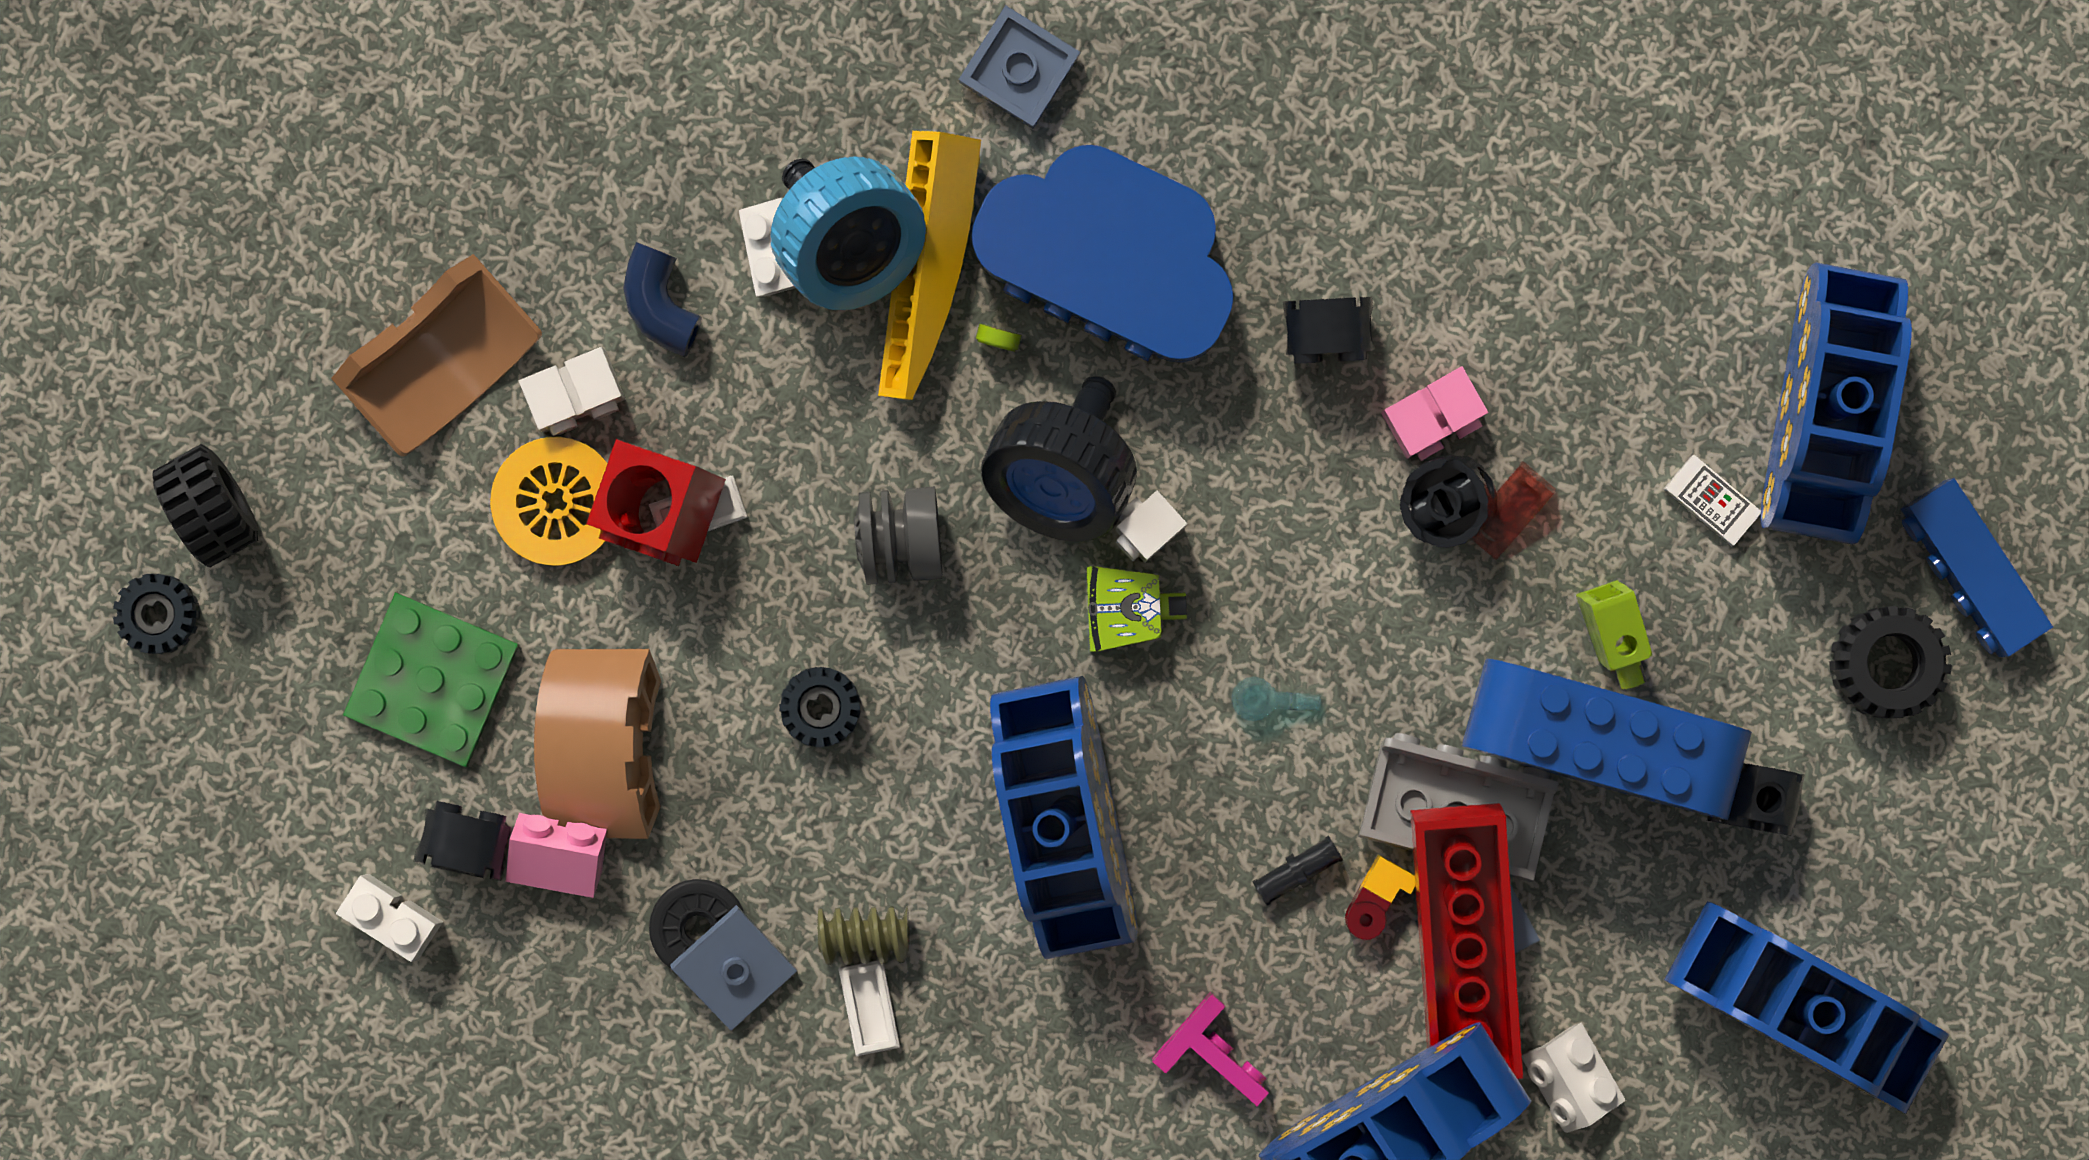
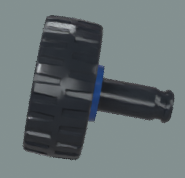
(1061, 466)

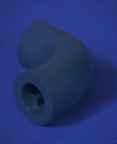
(650, 303)

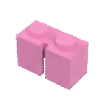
(1435, 413)
(556, 856)

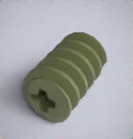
(863, 936)

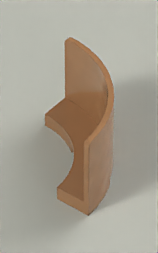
(439, 358)
(592, 740)

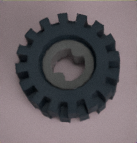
(162, 636)
(808, 686)

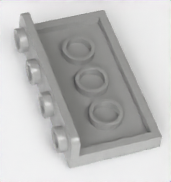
(1429, 778)

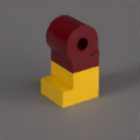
(1368, 907)

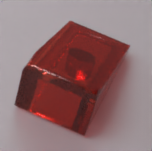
(1518, 503)

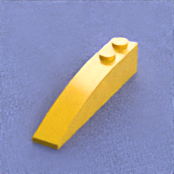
(943, 182)

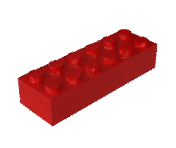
(1466, 925)

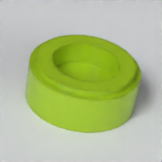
(998, 337)

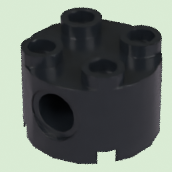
(1328, 327)
(1448, 501)
(1765, 800)
(463, 842)

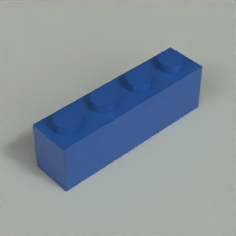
(1975, 568)

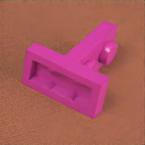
(1212, 1050)

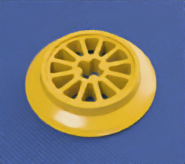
(506, 494)

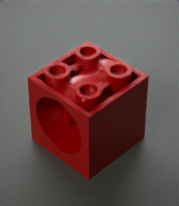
(622, 487)

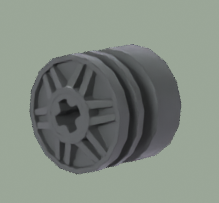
(899, 535)

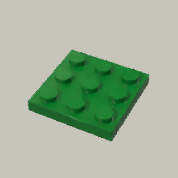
(431, 679)

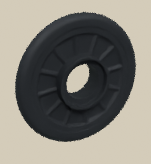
(678, 905)

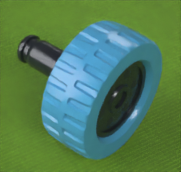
(846, 231)

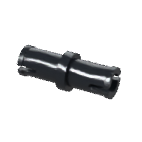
(1297, 870)

